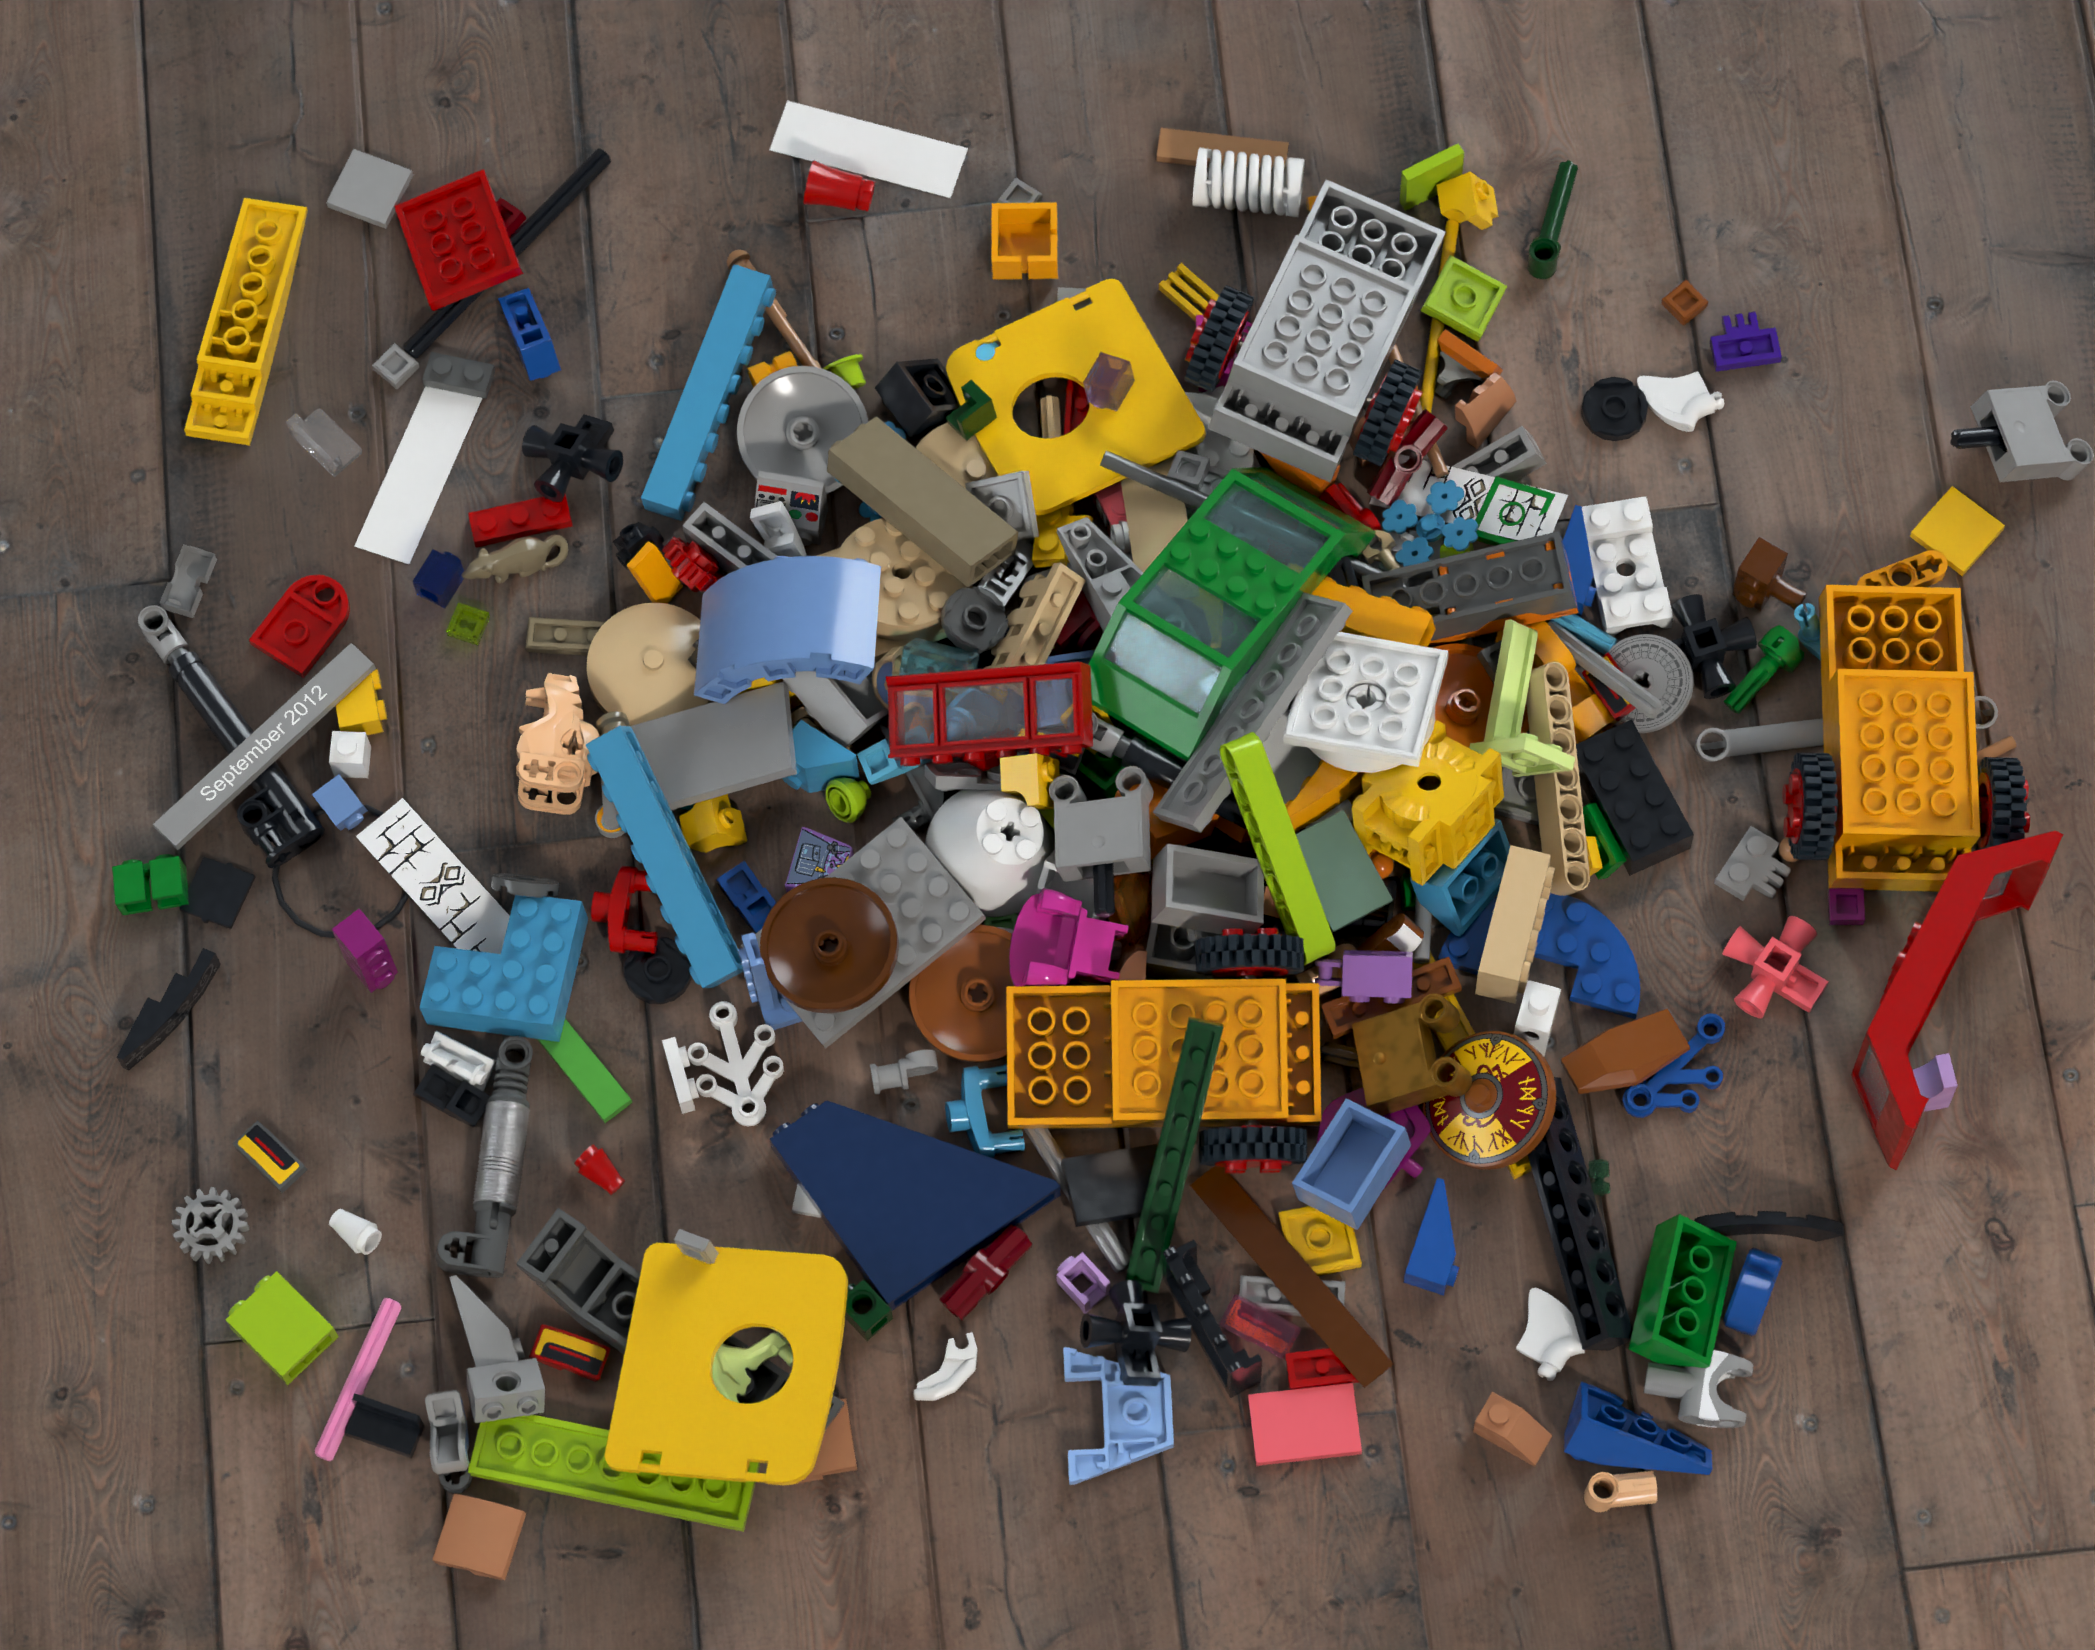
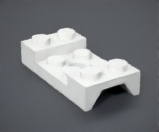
(1619, 535)

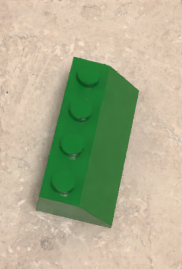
(1682, 1294)

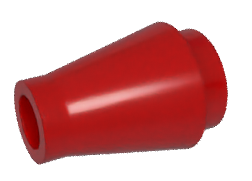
(599, 1169)

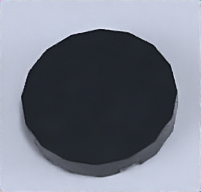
(1614, 409)
(658, 976)

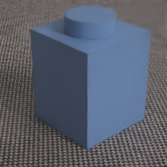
(340, 803)

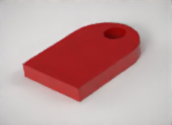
(301, 625)

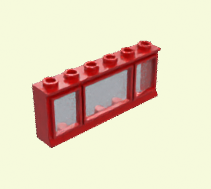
(990, 713)

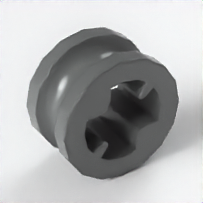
(465, 1482)

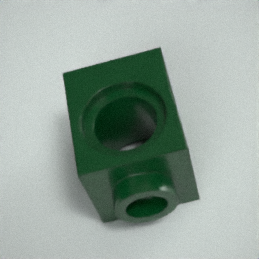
(875, 1319)

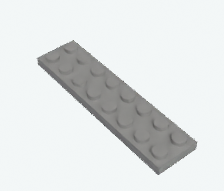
(1254, 708)

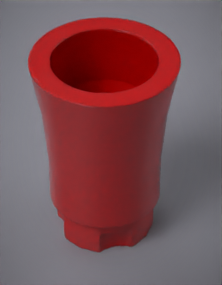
(837, 188)

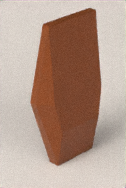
(1626, 1053)

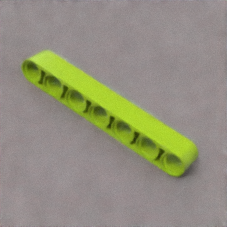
(1276, 845)

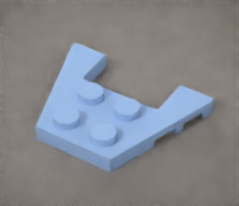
(1135, 1417)

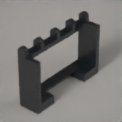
(1188, 1287)

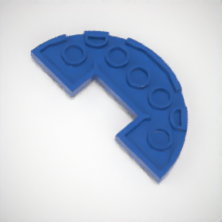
(1572, 937)

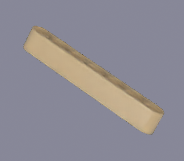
(1558, 792)

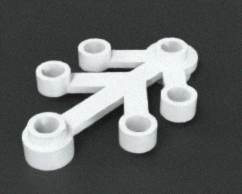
(738, 1069)

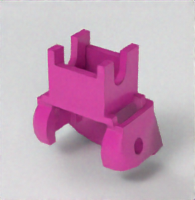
(1060, 943)

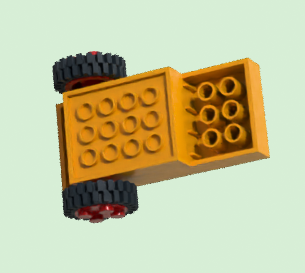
(1899, 747)
(1114, 1050)

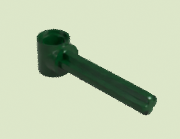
(1547, 243)

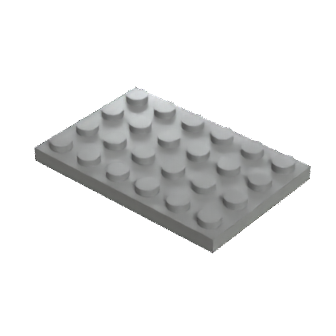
(925, 906)

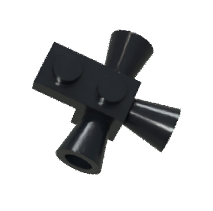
(572, 454)
(1707, 644)
(1135, 1334)

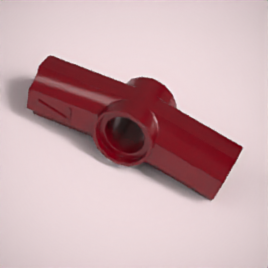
(1394, 476)
(986, 1271)

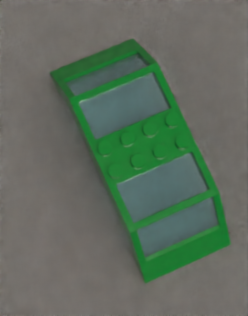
(1215, 604)

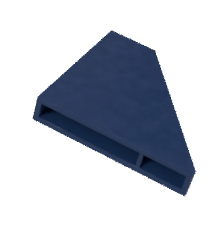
(903, 1199)

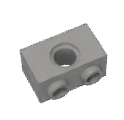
(505, 1390)

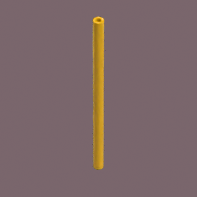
(1437, 327)

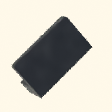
(384, 1426)

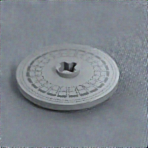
(1667, 673)

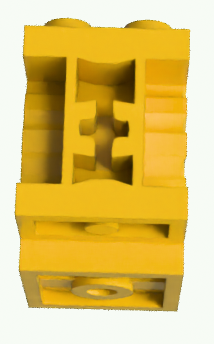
(1430, 810)

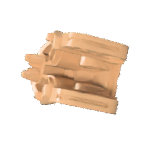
(548, 747)

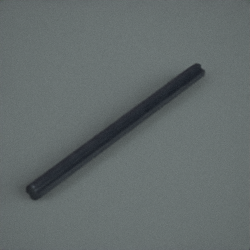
(520, 240)

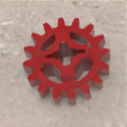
(692, 564)

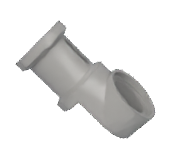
(896, 1074)

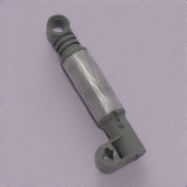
(500, 1170)

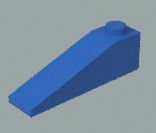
(1615, 1436)

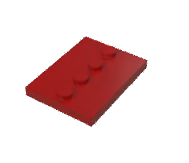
(458, 240)

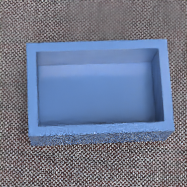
(1351, 1164)

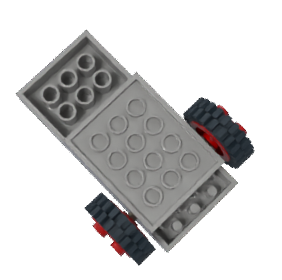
(1321, 338)

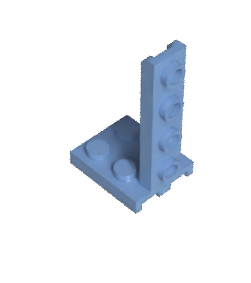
(773, 1006)

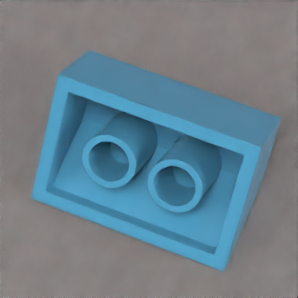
(1463, 893)

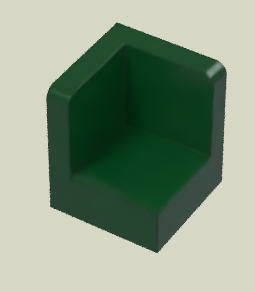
(974, 413)

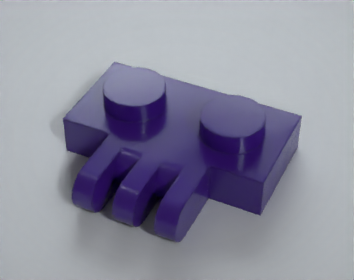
(1744, 344)

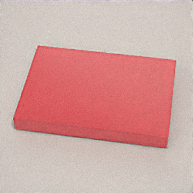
(1304, 1424)

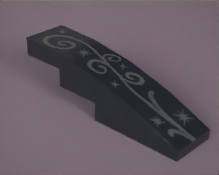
(161, 1018)

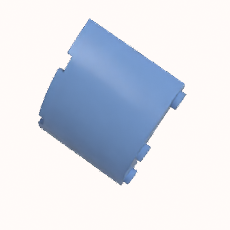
(786, 621)

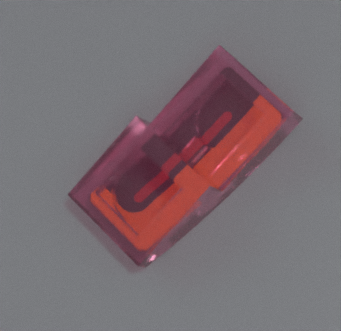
(1259, 1326)

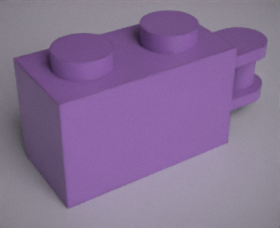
(1370, 975)

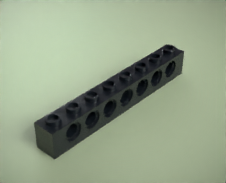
(1579, 1234)

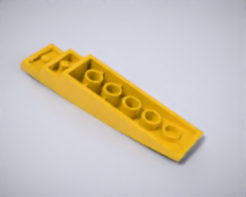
(245, 322)

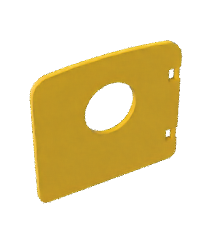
(1065, 343)
(666, 1378)

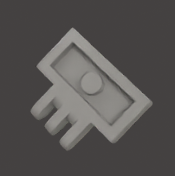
(1753, 867)

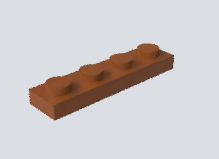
(1429, 979)

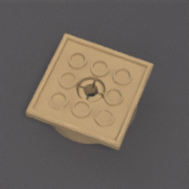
(910, 584)

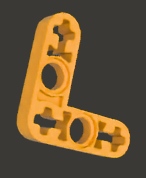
(1883, 576)

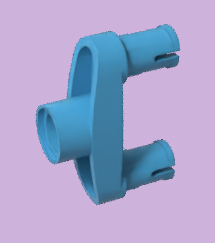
(970, 1114)

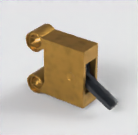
(1400, 1057)

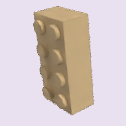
(1515, 925)

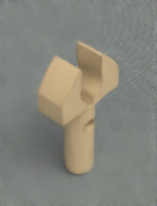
(1385, 555)

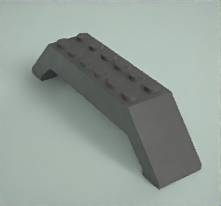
(602, 1293)

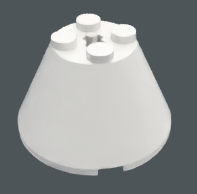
(992, 847)

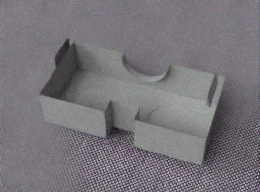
(191, 569)

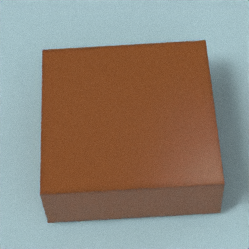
(1684, 302)

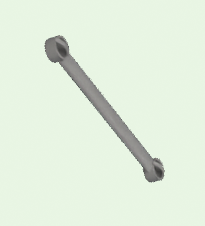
(1785, 736)

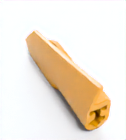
(1588, 710)

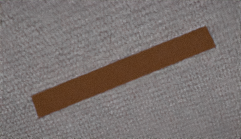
(1292, 1275)

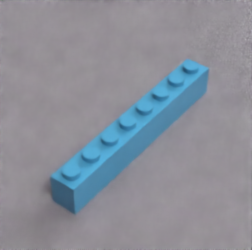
(707, 393)
(665, 856)

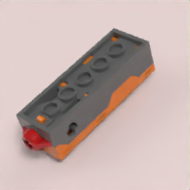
(1485, 587)

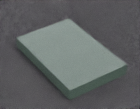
(1342, 871)

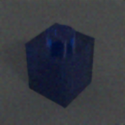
(439, 577)

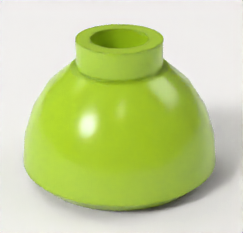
(847, 798)

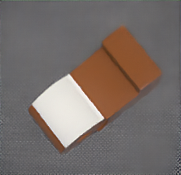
(1395, 935)

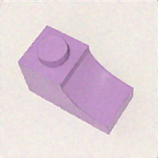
(1936, 1082)

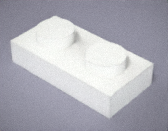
(684, 1087)

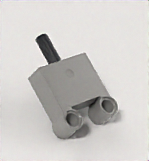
(2023, 435)
(1102, 835)

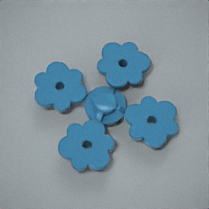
(1431, 526)

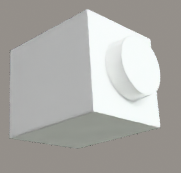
(350, 754)

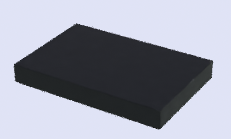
(1108, 1184)

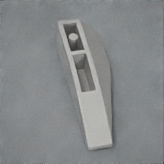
(1101, 564)

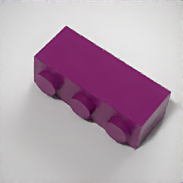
(365, 951)

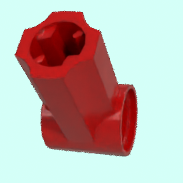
(1341, 499)

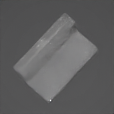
(324, 441)

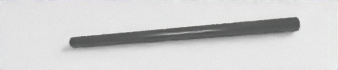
(1185, 493)

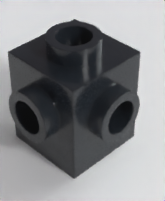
(633, 538)

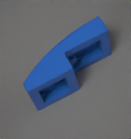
(747, 895)

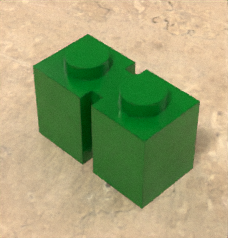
(134, 889)

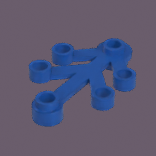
(1674, 1075)

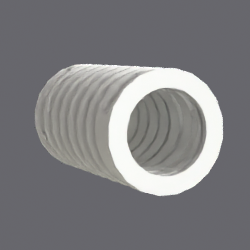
(1252, 189)

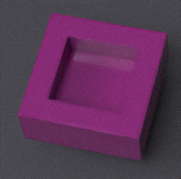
(1846, 906)

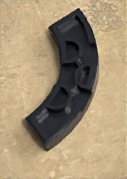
(1775, 1223)

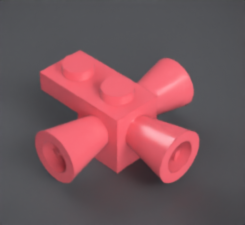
(1776, 968)

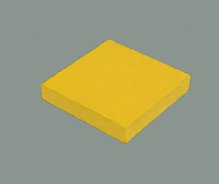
(1957, 530)
(1320, 1240)

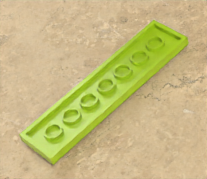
(572, 1463)

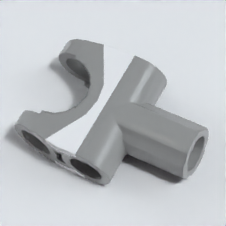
(1698, 1389)

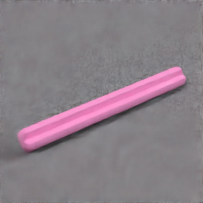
(358, 1378)

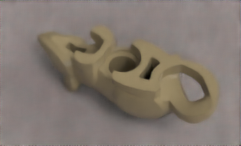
(521, 556)

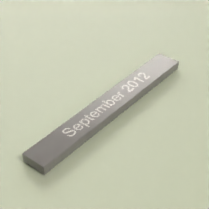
(264, 746)

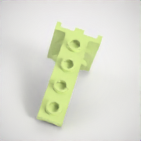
(1503, 731)

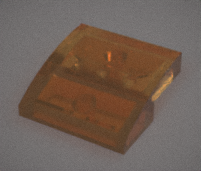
(1134, 903)

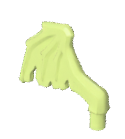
(731, 1363)

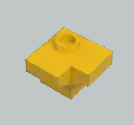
(1468, 200)
(1030, 777)
(713, 825)

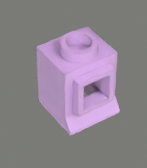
(1071, 1270)

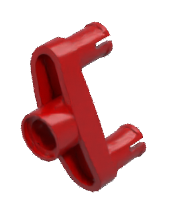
(615, 908)

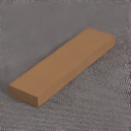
(1183, 147)

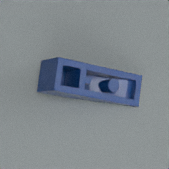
(530, 334)
(1579, 560)
(1434, 1250)

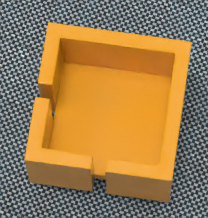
(1024, 240)

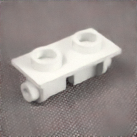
(458, 1060)

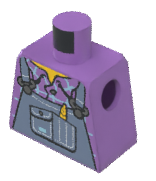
(815, 857)

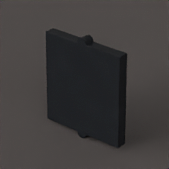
(218, 892)

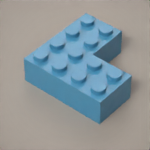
(515, 991)

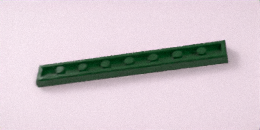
(1174, 1152)

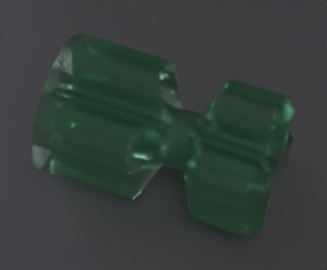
(1599, 1171)

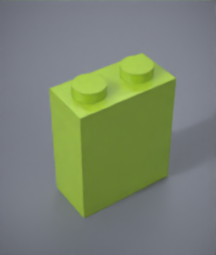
(281, 1327)

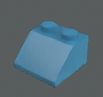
(819, 760)

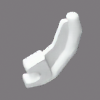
(955, 1370)

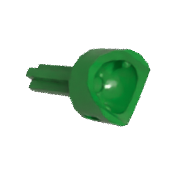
(1780, 651)

